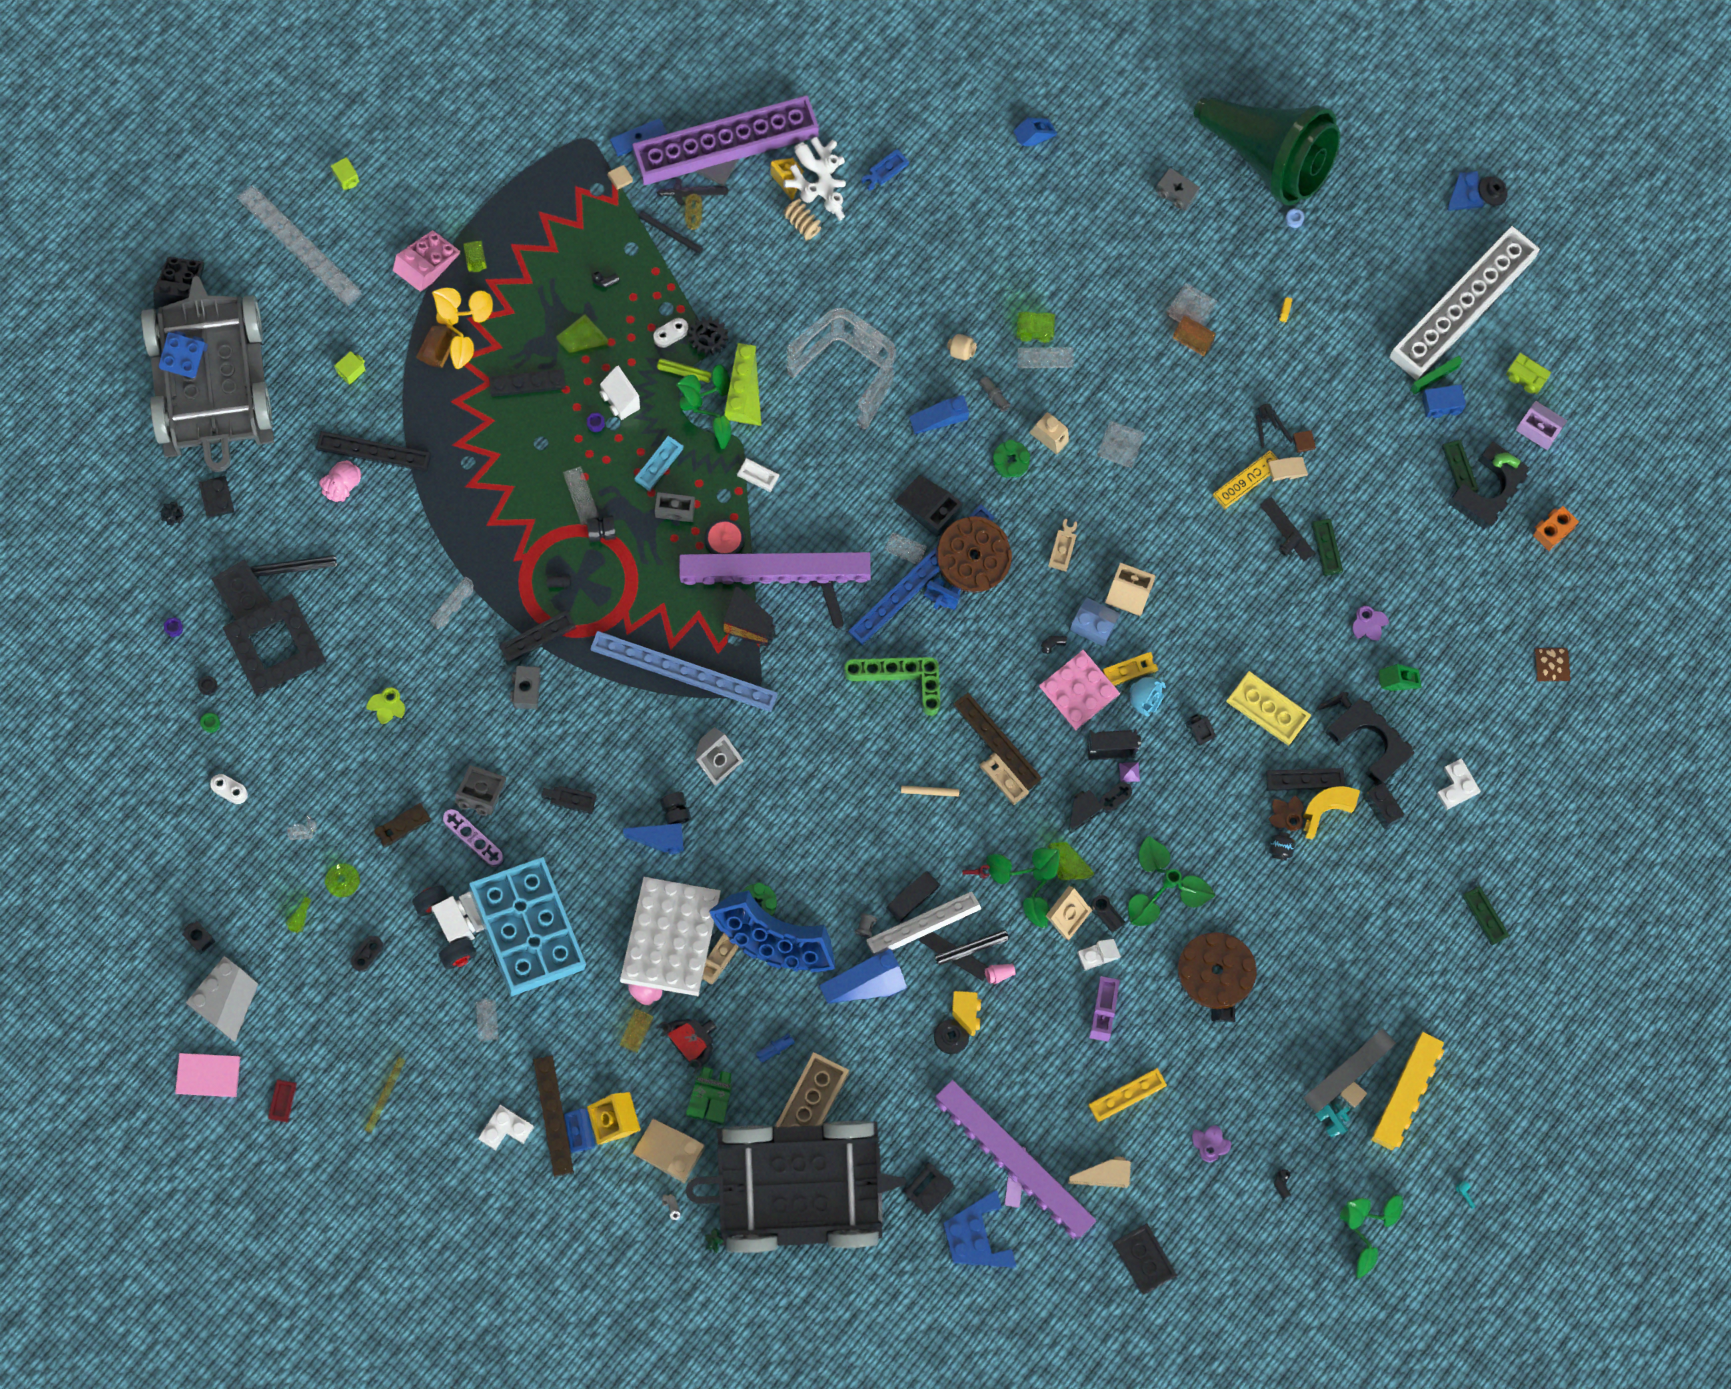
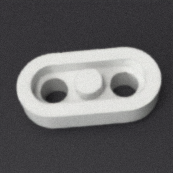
(671, 332)
(228, 788)

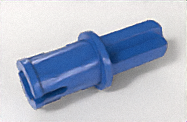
(775, 1048)

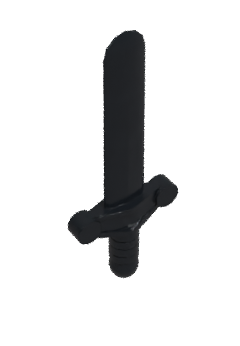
(680, 192)
(832, 603)

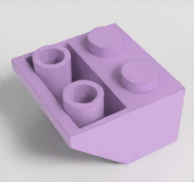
(1541, 425)

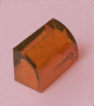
(1194, 335)
(436, 346)

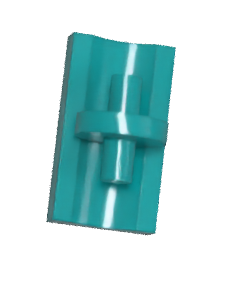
(1338, 1125)

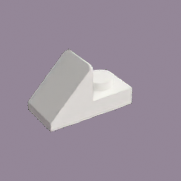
(1098, 954)

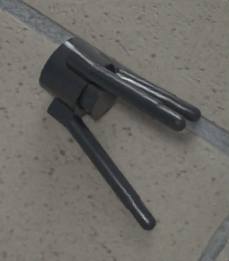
(1267, 414)

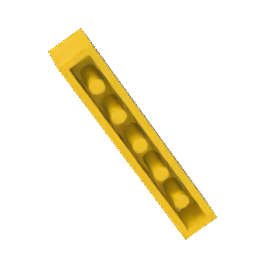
(1407, 1091)

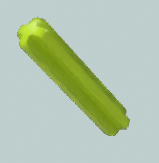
(683, 370)

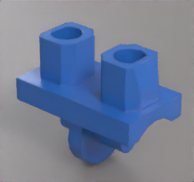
(942, 596)

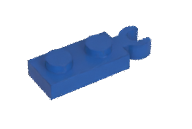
(886, 169)

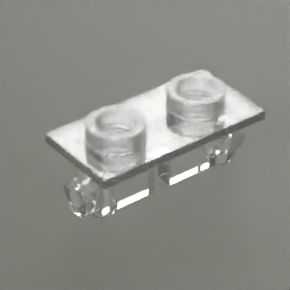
(487, 1020)

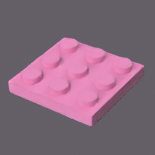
(1079, 690)

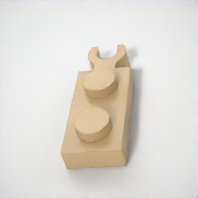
(1063, 547)

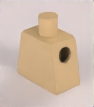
(1049, 433)

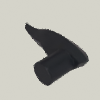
(1335, 700)

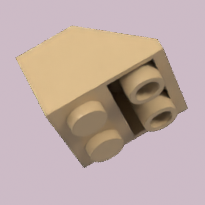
(1130, 589)

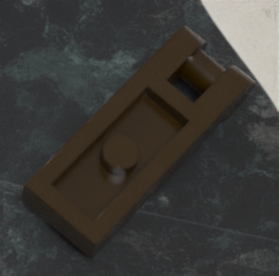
(402, 825)

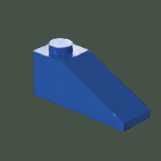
(940, 415)
(660, 837)

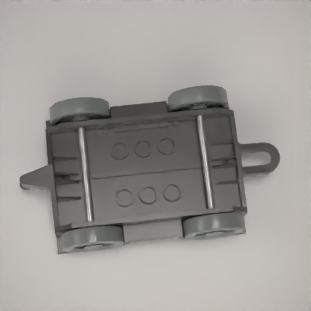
(229, 391)

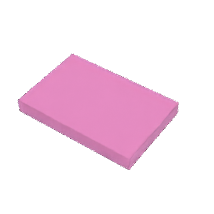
(207, 1075)

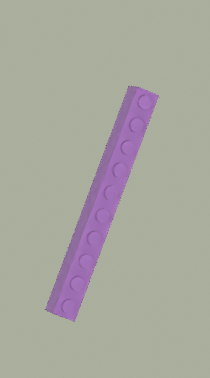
(775, 567)
(1015, 1160)

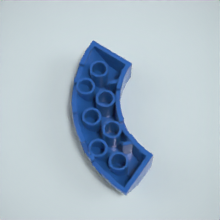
(773, 939)

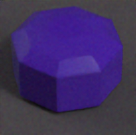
(595, 422)
(173, 627)

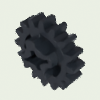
(705, 343)

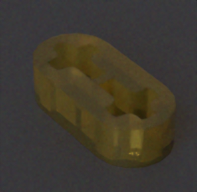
(697, 211)

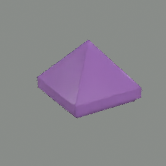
(1129, 772)

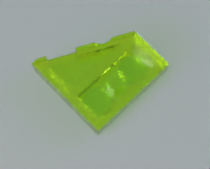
(581, 335)
(1070, 863)

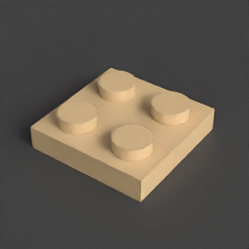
(1069, 913)

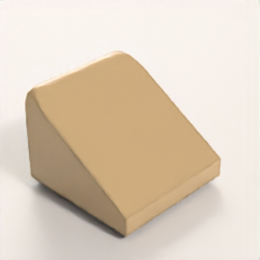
(1353, 1094)

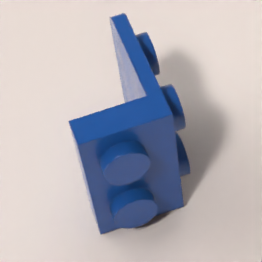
(182, 354)

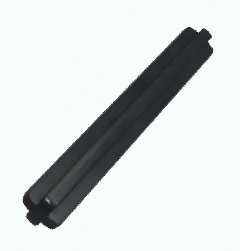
(293, 566)

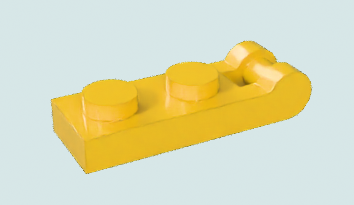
(1130, 669)

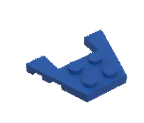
(969, 1238)

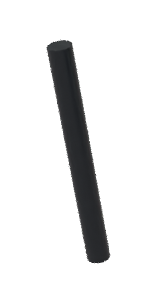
(668, 231)

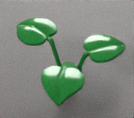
(692, 400)
(1155, 857)
(1046, 867)
(1354, 1215)

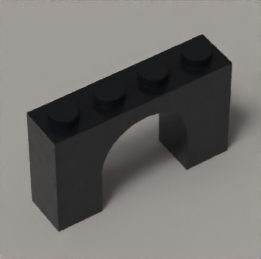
(1484, 510)
(1361, 717)

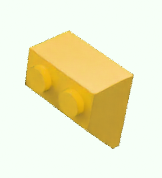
(613, 1117)

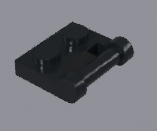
(933, 1193)

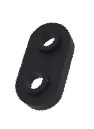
(365, 953)

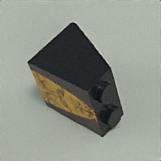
(748, 620)

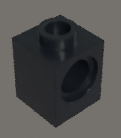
(204, 942)

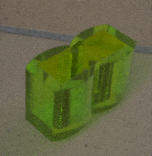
(1035, 326)

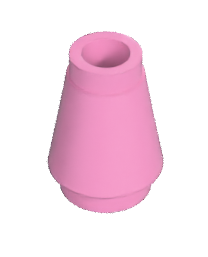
(998, 973)

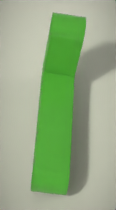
(901, 674)

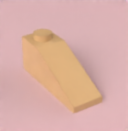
(1110, 1173)

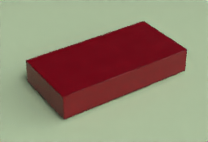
(282, 1101)

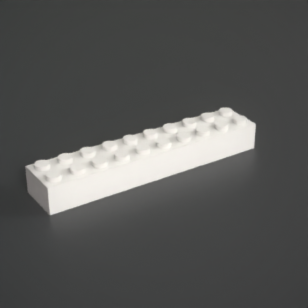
(1464, 303)

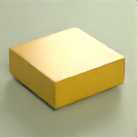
(1285, 309)

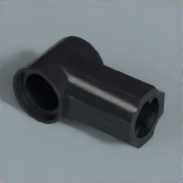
(1109, 915)

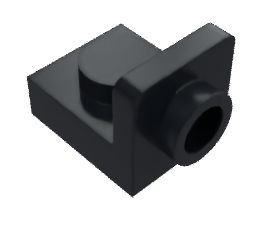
(1201, 728)

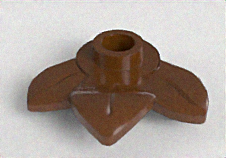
(1285, 812)

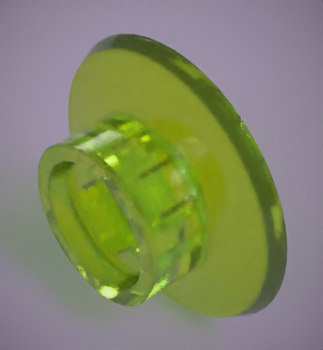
(345, 888)

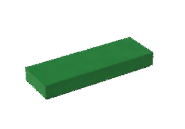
(1436, 375)

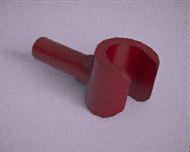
(977, 871)

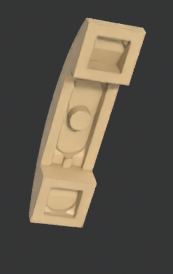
(718, 959)

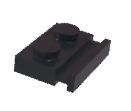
(216, 497)

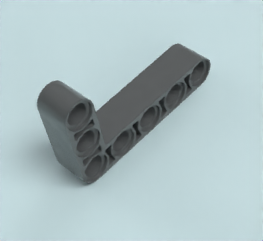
(1349, 1070)

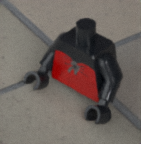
(690, 1040)

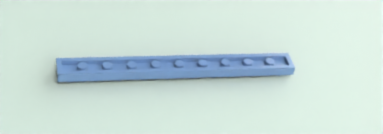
(684, 671)

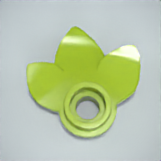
(386, 708)

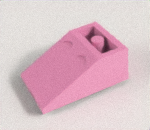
(425, 260)

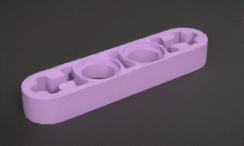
(472, 838)

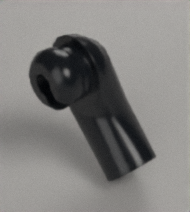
(604, 281)
(1051, 641)
(1280, 1183)

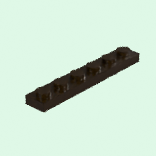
(997, 740)
(553, 1116)

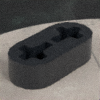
(1118, 800)

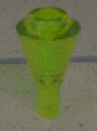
(297, 920)

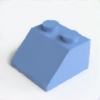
(1094, 621)

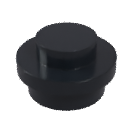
(208, 685)

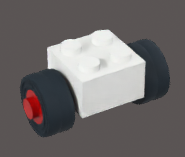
(454, 924)

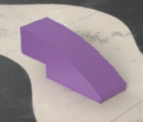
(1104, 1009)

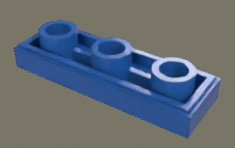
(623, 143)

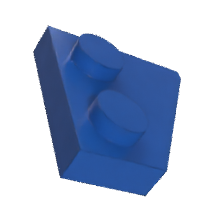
(1466, 192)

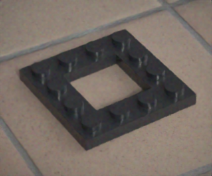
(267, 679)

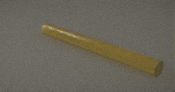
(384, 1095)

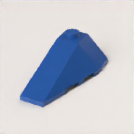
(872, 978)

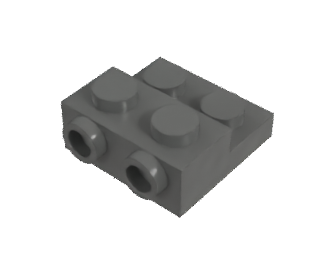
(480, 790)

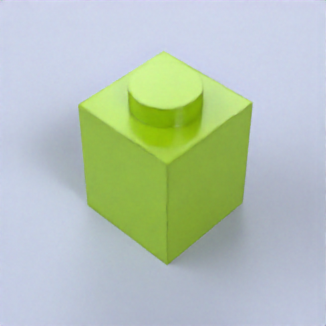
(345, 174)
(350, 367)

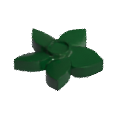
(713, 1240)

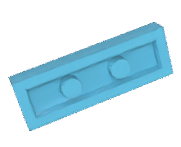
(659, 463)

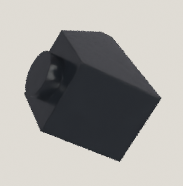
(1084, 809)

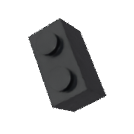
(1384, 805)

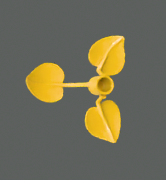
(447, 313)

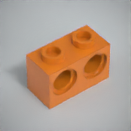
(1557, 529)

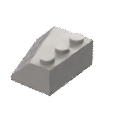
(224, 997)

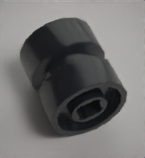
(601, 528)
(675, 808)

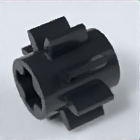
(172, 513)

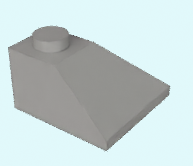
(717, 756)

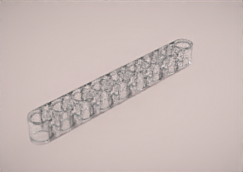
(299, 245)

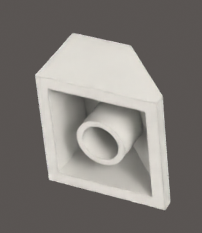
(620, 394)

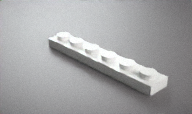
(924, 924)

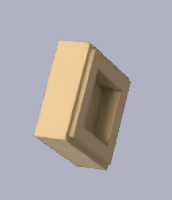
(620, 177)

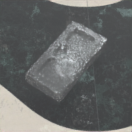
(905, 548)

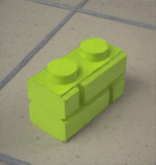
(1528, 374)

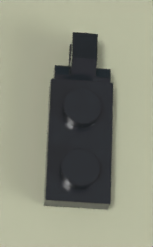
(570, 799)

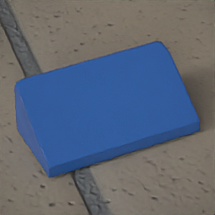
(579, 1130)

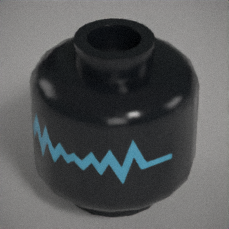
(1281, 846)

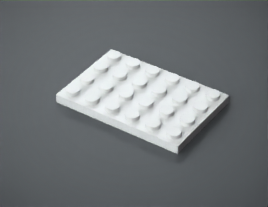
(670, 936)

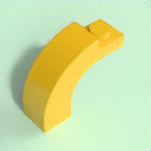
(1331, 798)

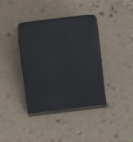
(1223, 1015)

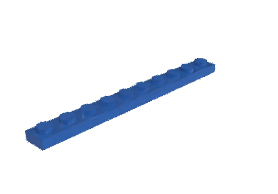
(902, 592)

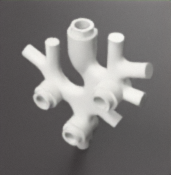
(823, 167)

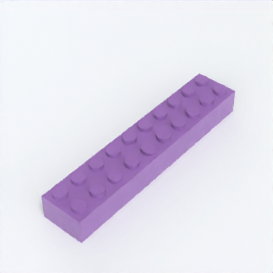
(725, 140)

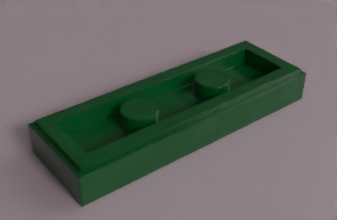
(1459, 465)
(1327, 547)
(1485, 915)

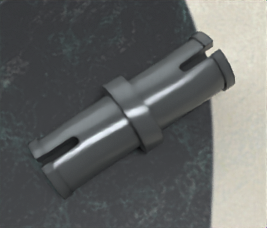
(994, 394)

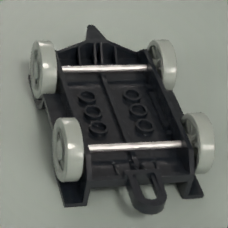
(799, 1186)

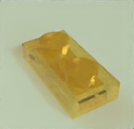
(636, 1031)

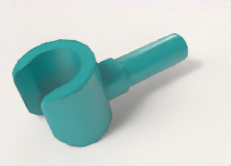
(1462, 1189)

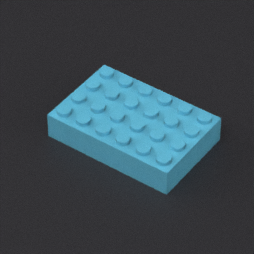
(527, 926)

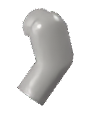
(673, 1206)

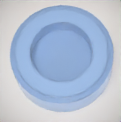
(1294, 218)

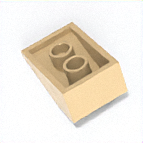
(669, 1150)

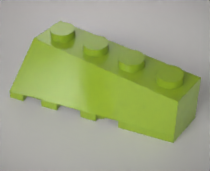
(743, 393)

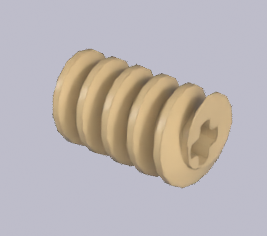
(801, 219)

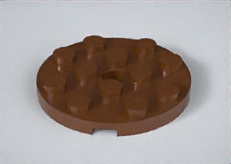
(955, 559)
(1209, 988)

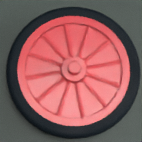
(724, 537)

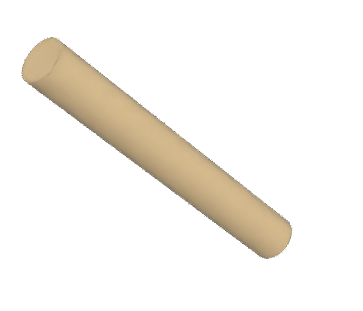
(930, 791)

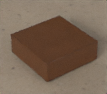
(1304, 441)

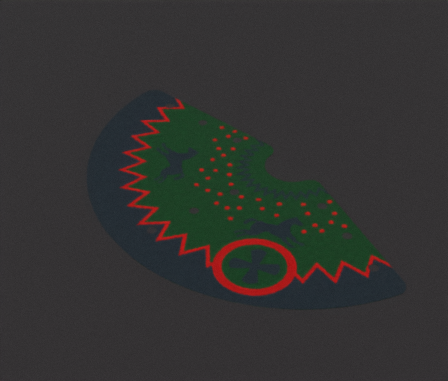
(513, 512)

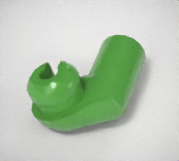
(1506, 458)

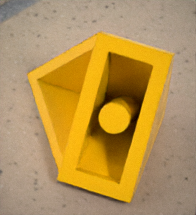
(781, 171)

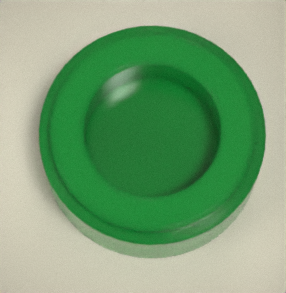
(210, 722)

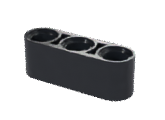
(913, 896)

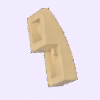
(1287, 468)

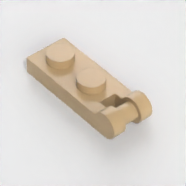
(1004, 779)

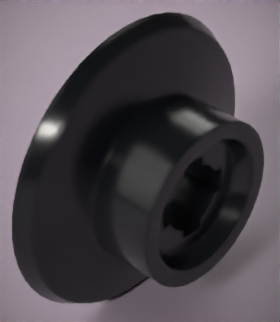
(1493, 191)
(942, 1039)

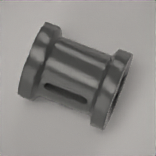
(865, 925)

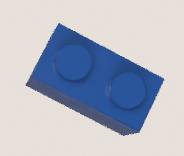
(1443, 401)

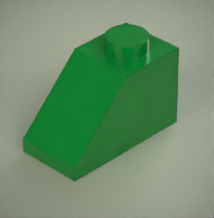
(1399, 678)

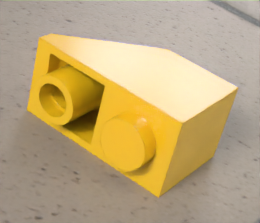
(965, 1010)

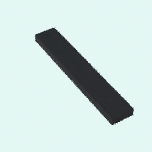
(373, 451)

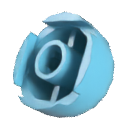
(1147, 695)

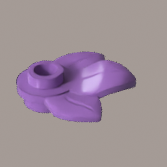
(1369, 626)
(1210, 1140)

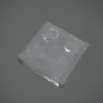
(1191, 304)
(1121, 444)

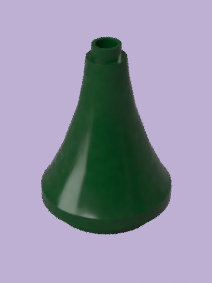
(1284, 146)

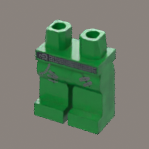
(710, 1090)

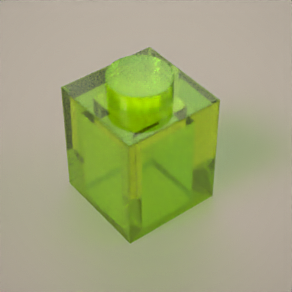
(475, 256)

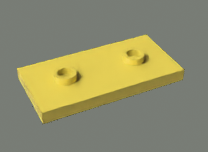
(1268, 708)

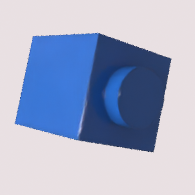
(1034, 131)

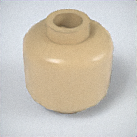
(962, 347)

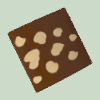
(1552, 664)

